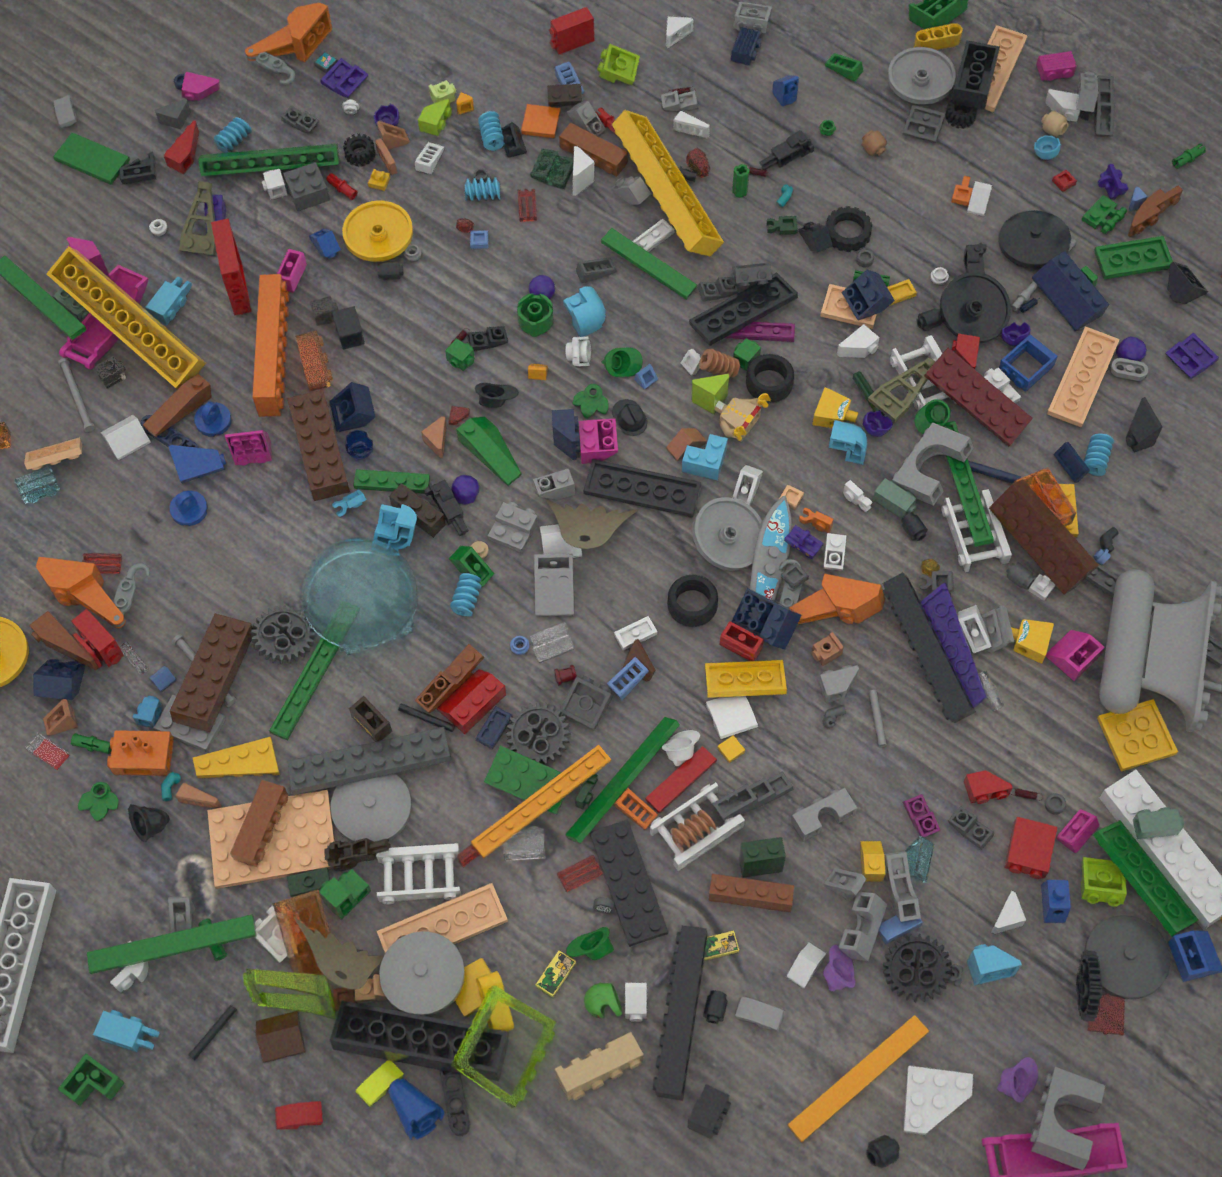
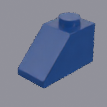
(325, 243)

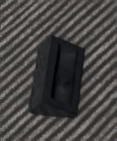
(513, 140)

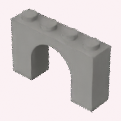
(935, 441)
(1050, 1137)

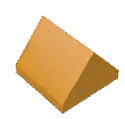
(464, 103)
(537, 371)

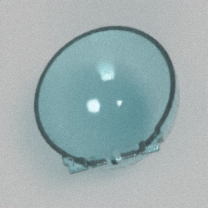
(359, 594)

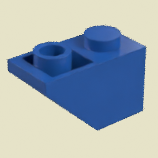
(786, 89)

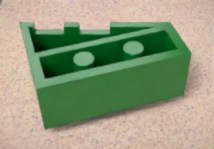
(936, 12)

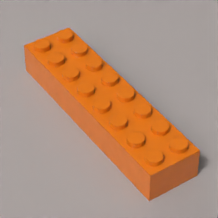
(270, 345)

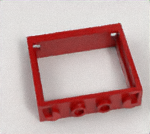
(231, 266)

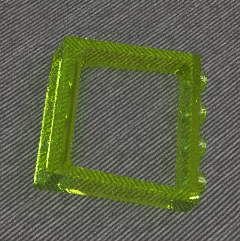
(319, 1003)
(464, 1053)

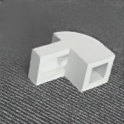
(125, 978)

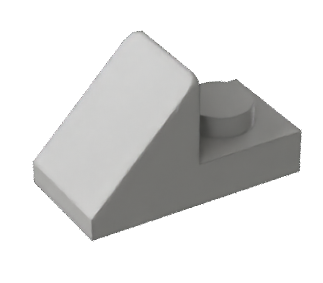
(845, 883)
(180, 913)

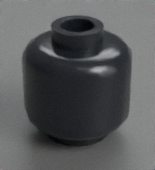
(883, 1151)

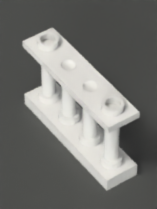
(932, 350)
(1001, 549)
(696, 850)
(407, 856)

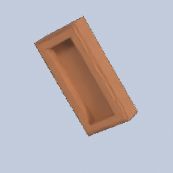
(386, 156)

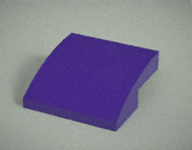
(344, 78)
(1192, 355)

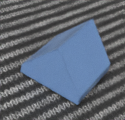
(1137, 199)
(646, 376)
(162, 678)

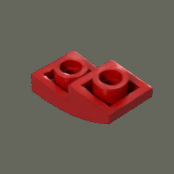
(298, 1114)

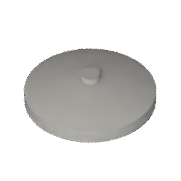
(921, 75)
(727, 533)
(371, 808)
(422, 973)

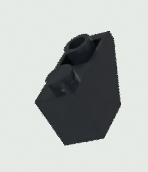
(816, 236)

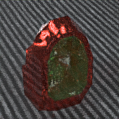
(698, 162)

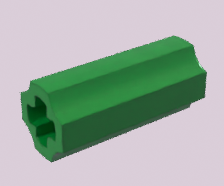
(740, 180)

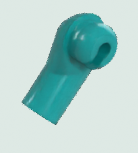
(787, 193)
(171, 778)

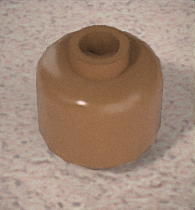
(874, 143)

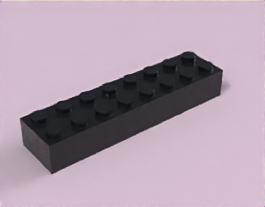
(414, 1039)

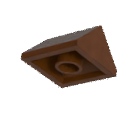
(280, 1036)

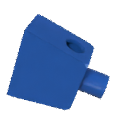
(1055, 897)

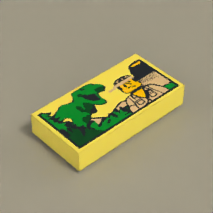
(721, 945)
(555, 973)

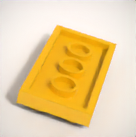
(745, 678)

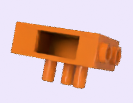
(141, 753)

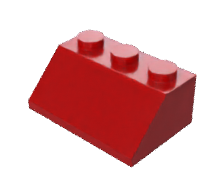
(472, 700)

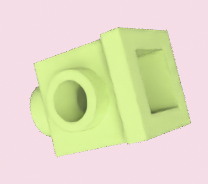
(442, 91)

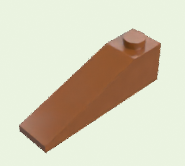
(180, 404)
(56, 637)

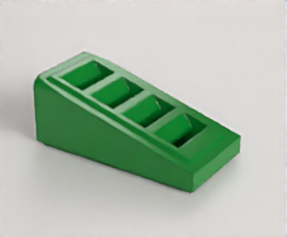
(852, 73)

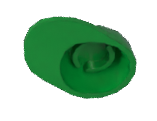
(933, 412)

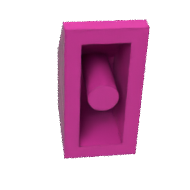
(198, 86)

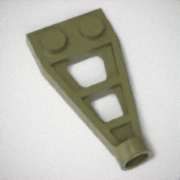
(198, 243)
(889, 403)

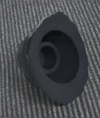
(147, 821)

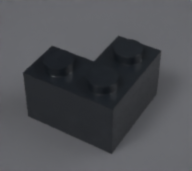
(708, 1111)

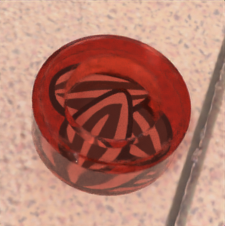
(464, 225)

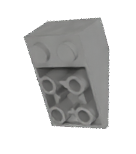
(554, 585)

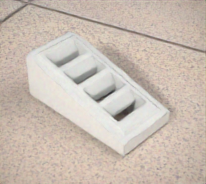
(688, 124)
(426, 167)

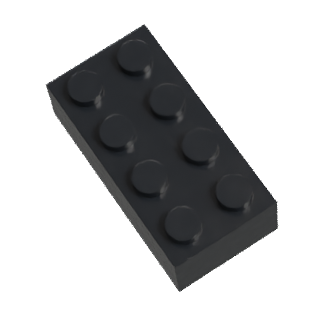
(975, 74)

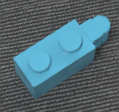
(168, 300)
(123, 1031)

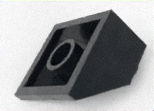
(1184, 284)
(1143, 428)

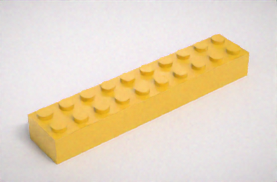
(667, 183)
(125, 318)

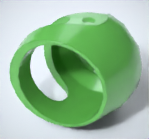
(601, 996)

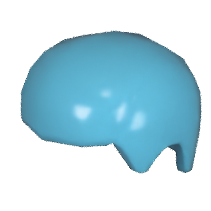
(1047, 147)

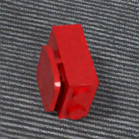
(96, 640)

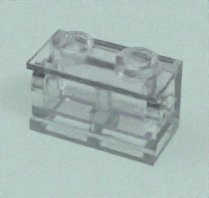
(525, 845)

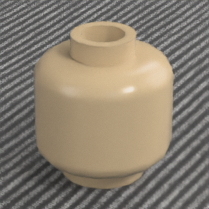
(1054, 123)

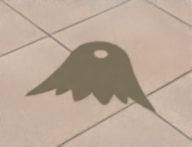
(582, 521)
(335, 957)

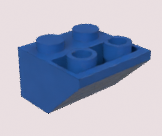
(1194, 955)

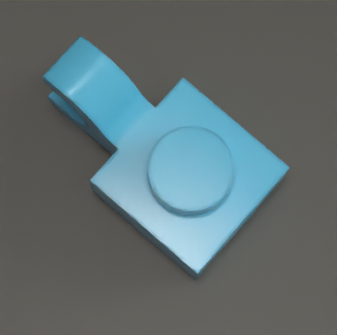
(352, 501)

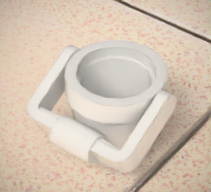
(579, 351)

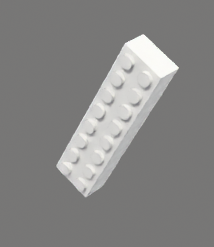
(1174, 855)
(22, 932)

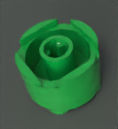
(535, 314)

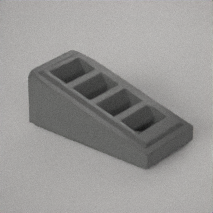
(584, 269)

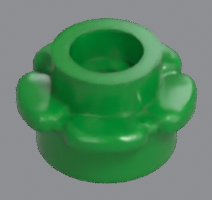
(827, 128)

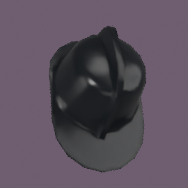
(495, 394)
(629, 417)

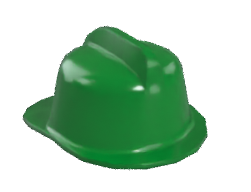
(623, 362)
(593, 945)

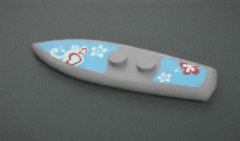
(771, 550)

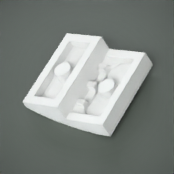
(731, 715)

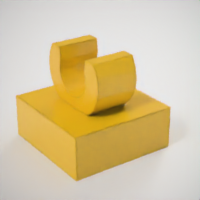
(379, 180)

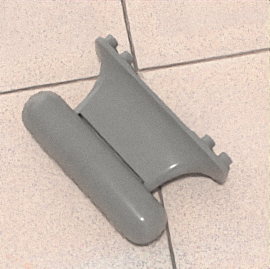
(1157, 648)

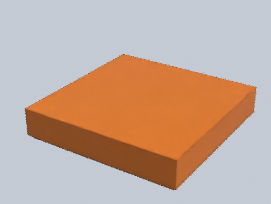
(540, 121)

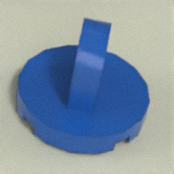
(212, 419)
(188, 508)

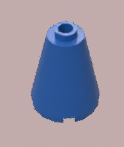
(414, 1109)

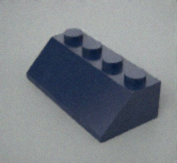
(1070, 291)

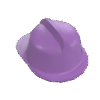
(839, 970)
(1019, 1080)

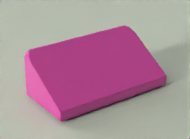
(1078, 830)

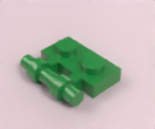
(1100, 211)

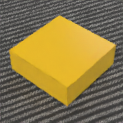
(731, 749)

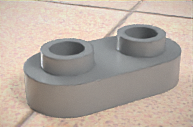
(1128, 369)

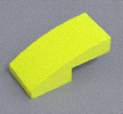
(379, 1082)

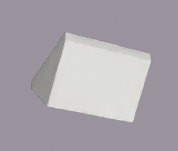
(582, 171)
(125, 437)
(554, 543)

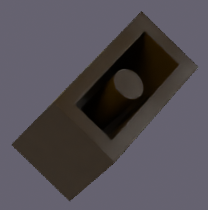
(564, 95)
(370, 719)

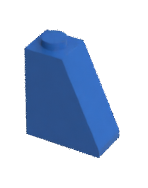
(196, 462)

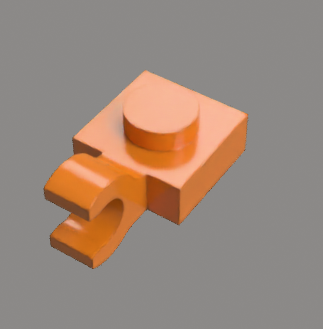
(962, 192)
(819, 521)

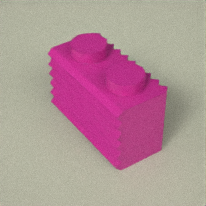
(1056, 66)
(292, 268)

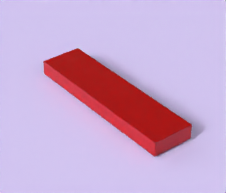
(681, 779)

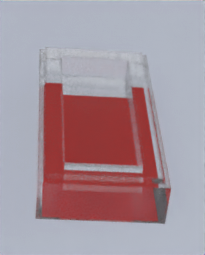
(47, 751)

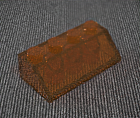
(309, 911)

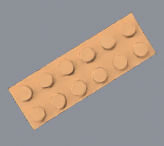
(1010, 45)
(1083, 377)
(454, 919)

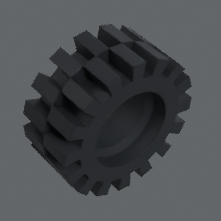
(960, 119)
(359, 142)

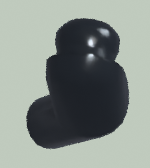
(1106, 539)

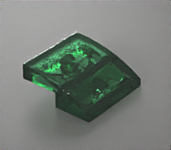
(552, 168)

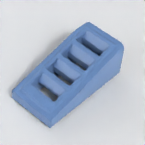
(565, 70)
(623, 674)

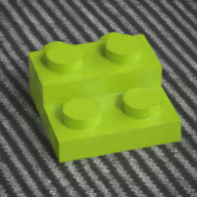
(618, 65)
(1102, 882)

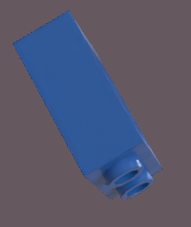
(1036, 350)

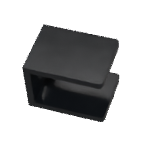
(348, 327)

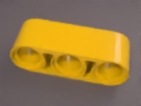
(939, 37)
(501, 1015)

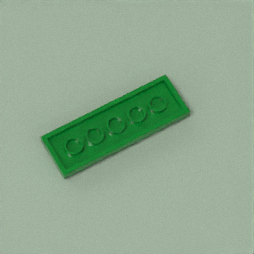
(1145, 878)

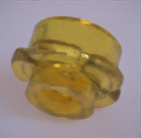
(928, 566)

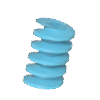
(491, 130)
(231, 134)
(481, 188)
(1098, 454)
(465, 594)

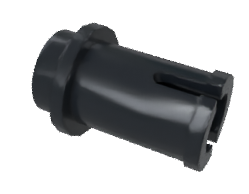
(688, 174)

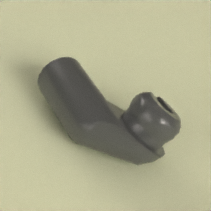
(831, 715)

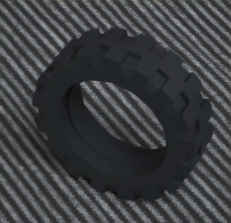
(854, 215)

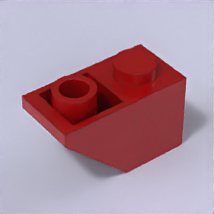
(985, 786)

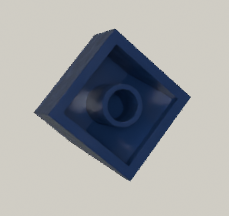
(352, 407)

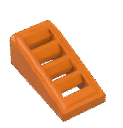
(631, 814)

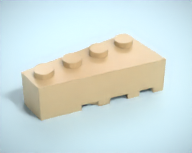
(599, 1066)

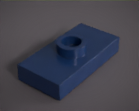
(1071, 462)
(493, 727)

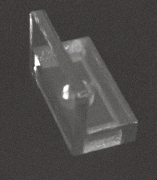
(551, 642)

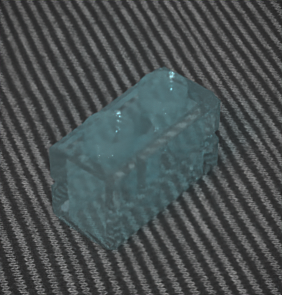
(37, 485)

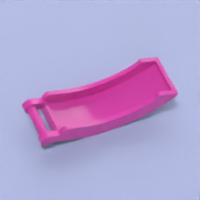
(98, 338)
(1019, 1161)

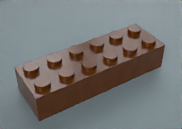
(318, 445)
(1043, 536)
(211, 673)

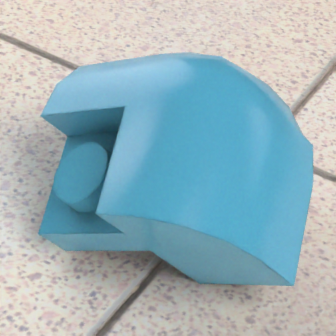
(586, 311)
(850, 439)
(396, 526)

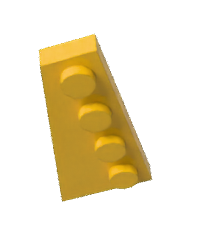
(244, 759)

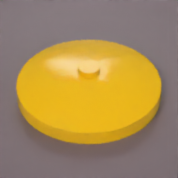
(377, 231)
(13, 651)

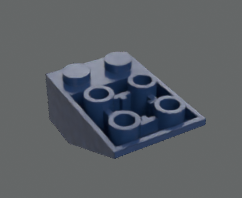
(766, 618)

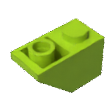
(434, 117)

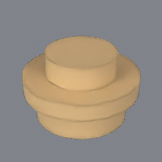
(481, 548)

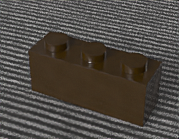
(428, 517)

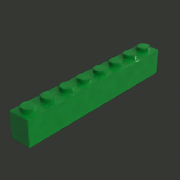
(268, 159)

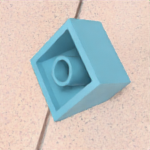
(991, 964)

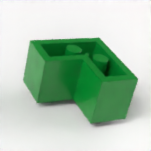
(344, 893)
(89, 1076)

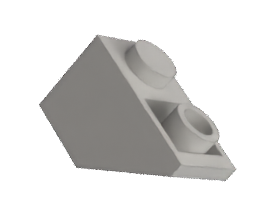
(586, 118)
(631, 190)
(555, 485)
(837, 683)

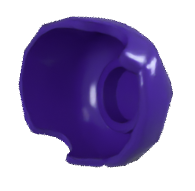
(387, 114)
(542, 285)
(1015, 334)
(1132, 349)
(876, 423)
(465, 489)

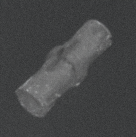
(991, 691)

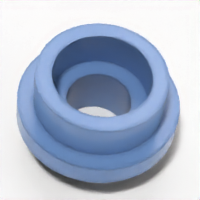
(1101, 556)
(519, 640)

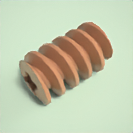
(719, 363)
(691, 829)

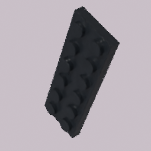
(742, 309)
(642, 488)
(628, 883)

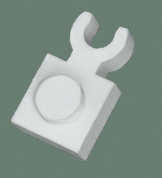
(855, 494)

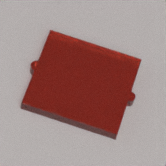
(1110, 1016)

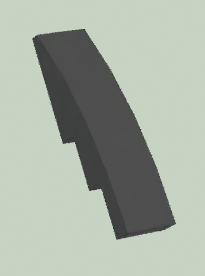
(1104, 106)
(753, 796)

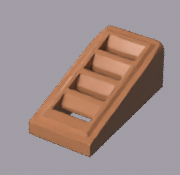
(191, 795)

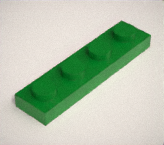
(390, 480)

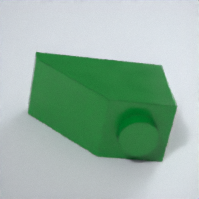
(469, 561)

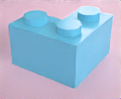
(706, 461)

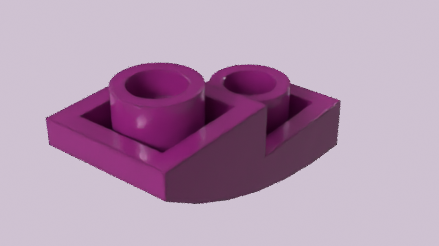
(920, 815)

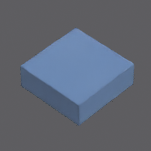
(479, 239)

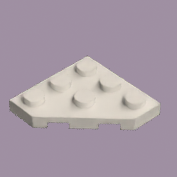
(933, 1097)

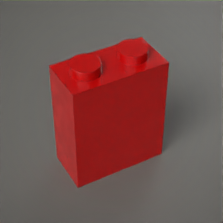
(572, 31)
(1030, 848)

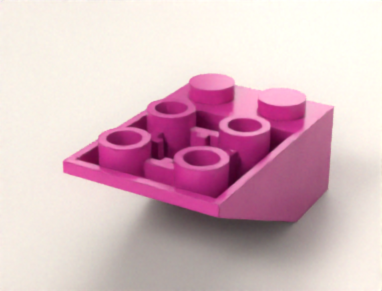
(249, 447)

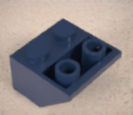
(867, 295)
(566, 432)
(58, 679)

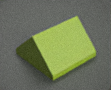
(710, 390)

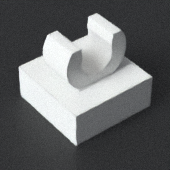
(691, 362)
(1041, 587)

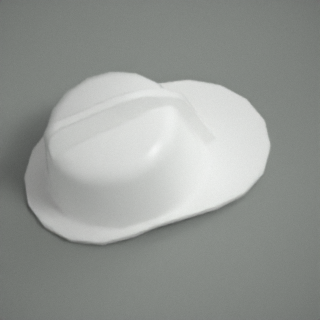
(681, 746)

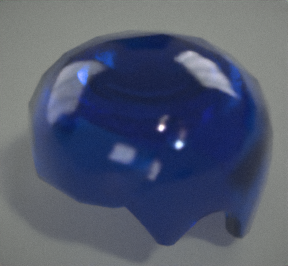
(358, 444)

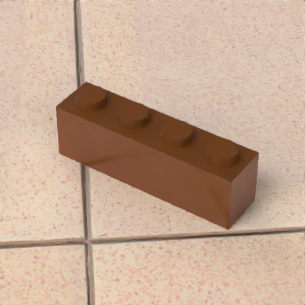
(603, 153)
(259, 823)
(751, 893)

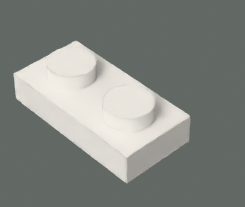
(639, 630)

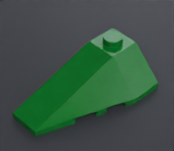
(487, 444)

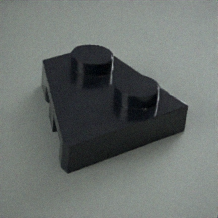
(138, 170)

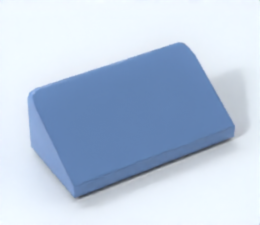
(894, 929)

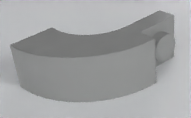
(900, 887)

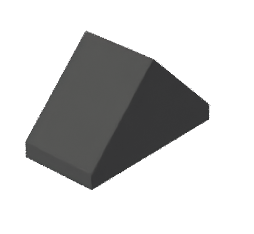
(174, 114)

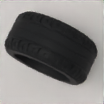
(772, 363)
(695, 583)

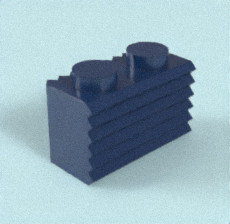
(745, 46)

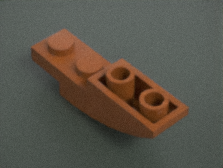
(1149, 211)
(450, 680)

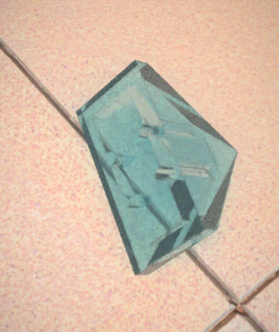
(919, 858)

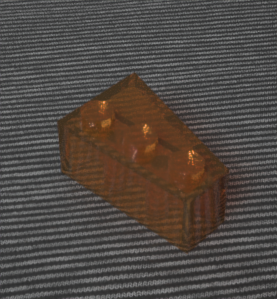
(314, 360)
(1050, 492)

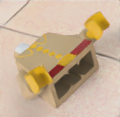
(740, 415)

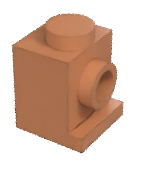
(825, 656)

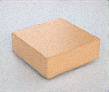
(793, 496)

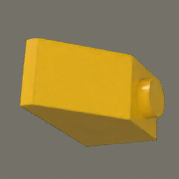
(872, 861)

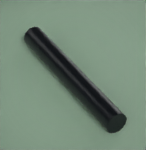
(426, 717)
(212, 1032)

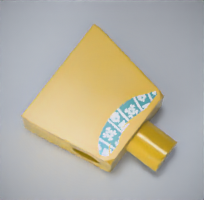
(833, 407)
(1032, 639)

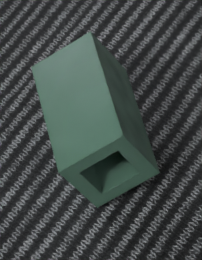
(71, 305)
(894, 498)
(1158, 823)

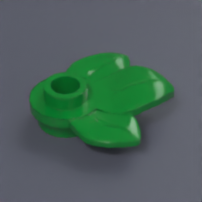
(591, 403)
(97, 803)

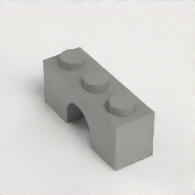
(1087, 91)
(837, 804)
(869, 911)

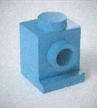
(148, 712)

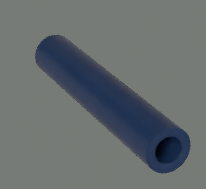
(992, 472)

